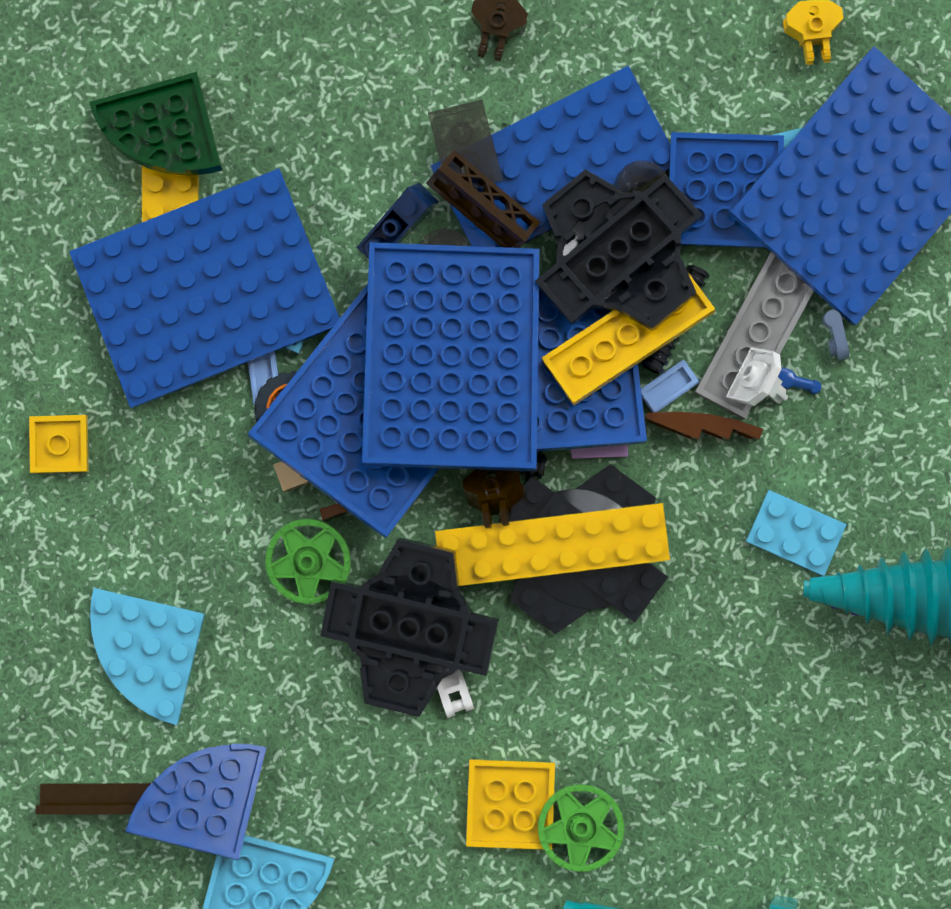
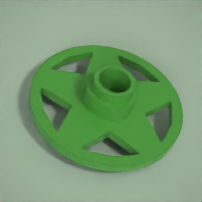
(307, 560)
(581, 827)

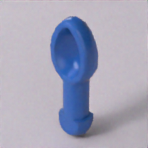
(791, 380)

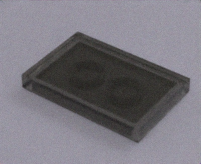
(468, 133)

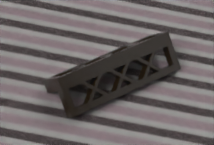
(480, 206)
(89, 798)

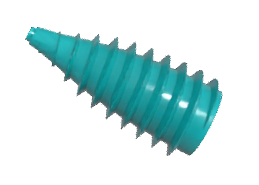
(899, 595)

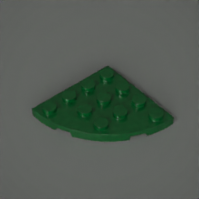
(161, 126)

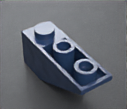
(401, 218)

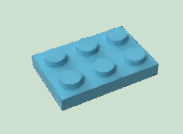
(796, 533)

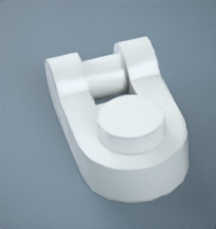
(452, 684)

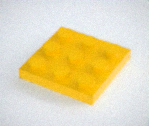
(507, 802)

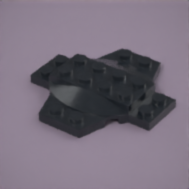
(617, 249)
(565, 597)
(409, 627)

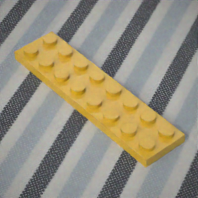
(558, 544)

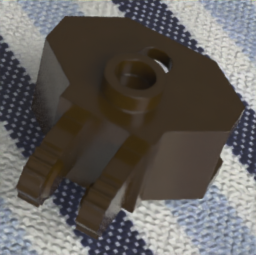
(498, 25)
(493, 494)

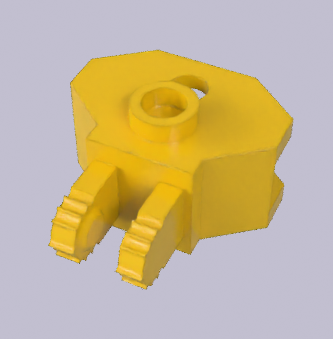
(813, 29)

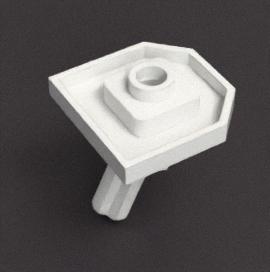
(758, 379)

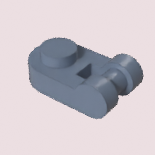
(838, 345)

